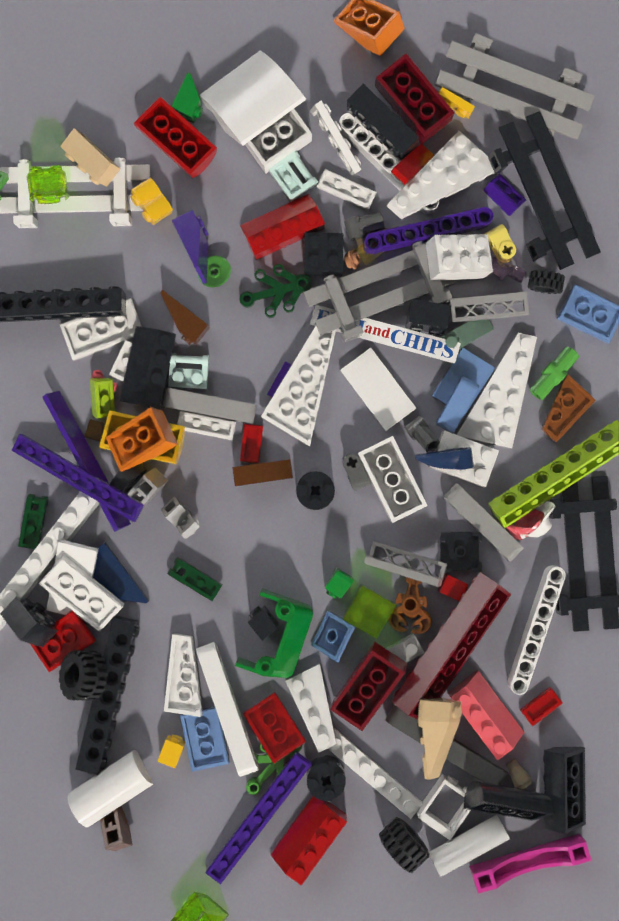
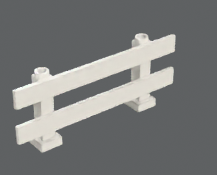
(119, 202)

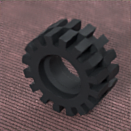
(546, 282)

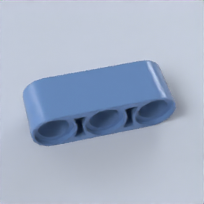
(457, 404)

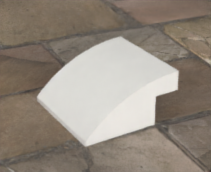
(252, 97)

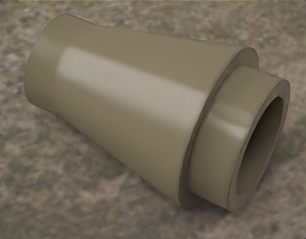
(519, 776)

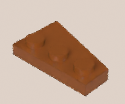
(566, 409)

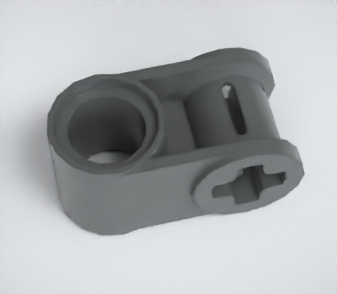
(357, 475)

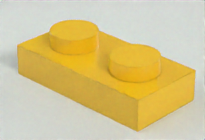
(460, 106)

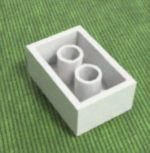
(279, 140)
(459, 257)
(483, 458)

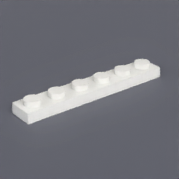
(375, 775)

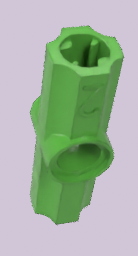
(554, 373)

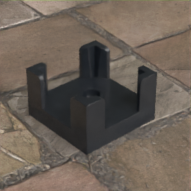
(460, 551)

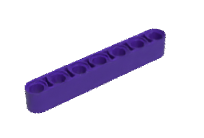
(435, 225)

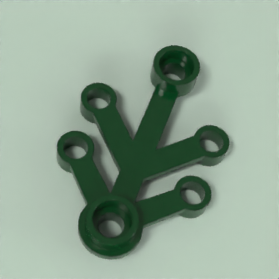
(278, 289)

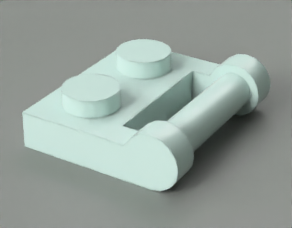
(288, 179)
(188, 377)

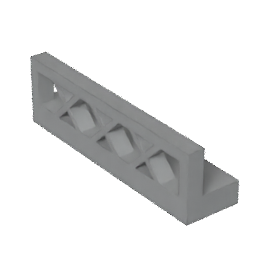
(486, 301)
(402, 570)

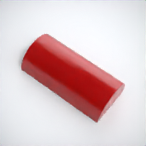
(176, 137)

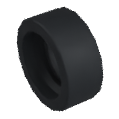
(128, 478)

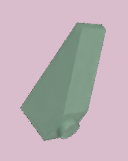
(467, 333)

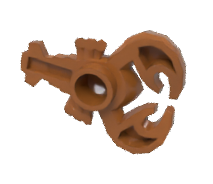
(411, 608)

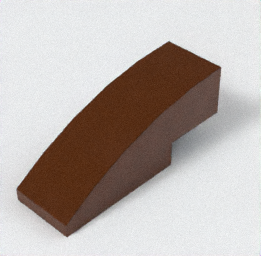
(262, 472)

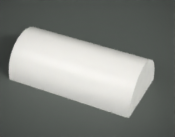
(109, 789)
(468, 845)

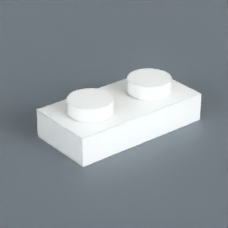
(120, 364)

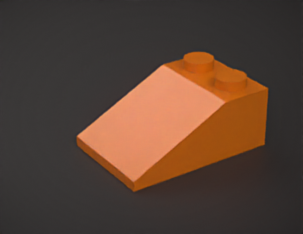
(370, 24)
(141, 439)

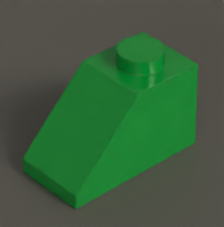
(187, 100)
(338, 583)

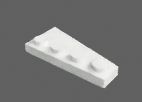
(327, 124)
(182, 680)
(311, 699)

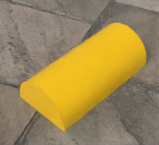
(116, 420)

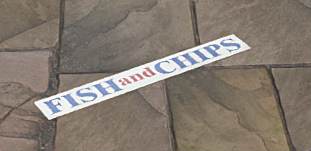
(397, 337)

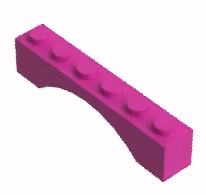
(561, 852)

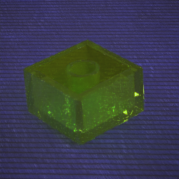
(369, 611)

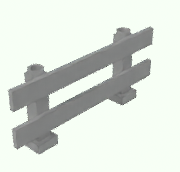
(477, 59)
(347, 316)

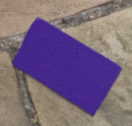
(504, 194)

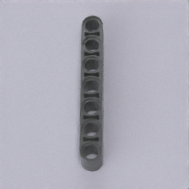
(458, 753)

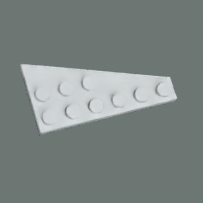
(448, 172)
(300, 392)
(499, 404)

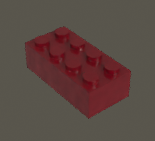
(414, 98)
(368, 686)

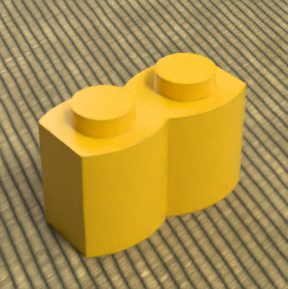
(151, 201)

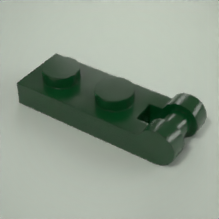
(33, 521)
(195, 579)

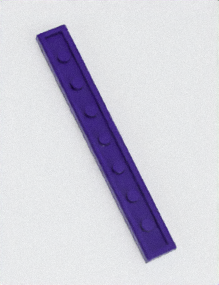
(80, 449)
(78, 477)
(258, 817)

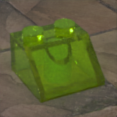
(200, 908)

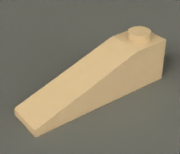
(439, 724)

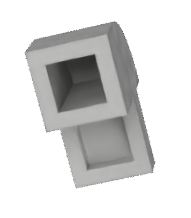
(180, 517)

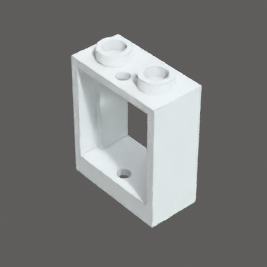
(433, 821)

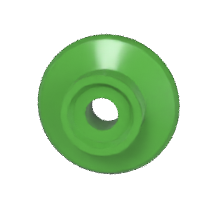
(220, 265)

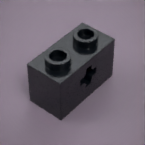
(262, 622)

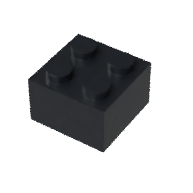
(323, 254)
(428, 317)
(29, 621)

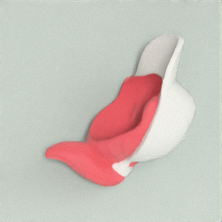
(533, 524)

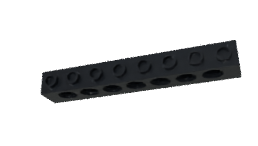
(94, 309)
(87, 760)

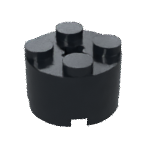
(315, 501)
(329, 788)

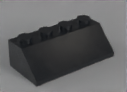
(382, 121)
(147, 367)
(566, 788)

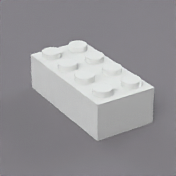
(392, 479)

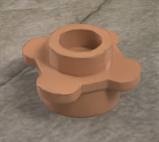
(352, 259)

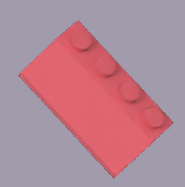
(487, 715)

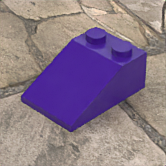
(193, 236)

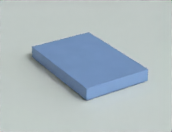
(590, 314)
(465, 365)
(204, 740)

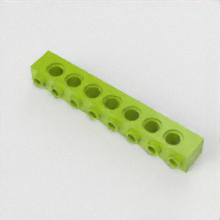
(556, 476)

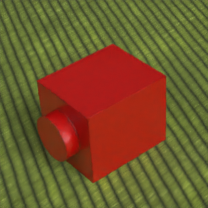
(453, 587)

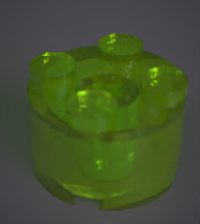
(47, 184)

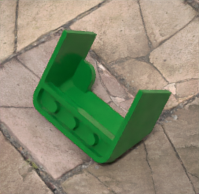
(298, 622)

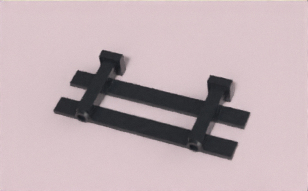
(518, 154)
(579, 601)

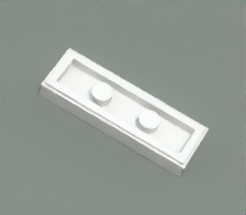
(346, 189)
(207, 425)

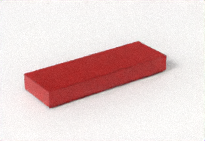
(412, 163)

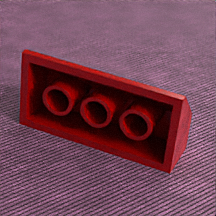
(282, 226)
(308, 838)

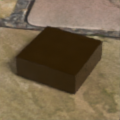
(94, 430)

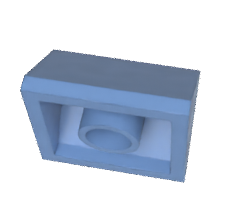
(333, 636)

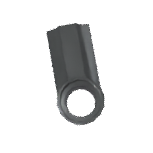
(359, 227)
(420, 431)

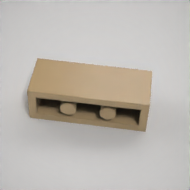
(89, 158)

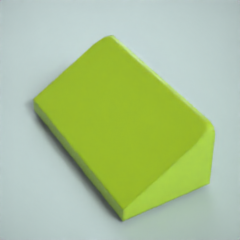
(102, 396)

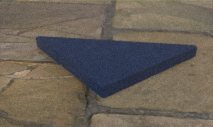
(115, 578)

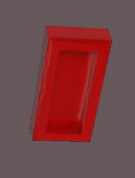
(251, 443)
(541, 706)

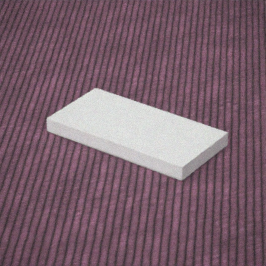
(92, 335)
(378, 389)
(82, 556)
(81, 593)

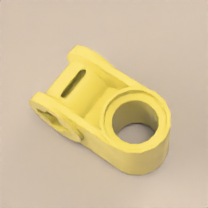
(499, 241)

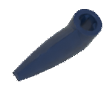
(448, 459)

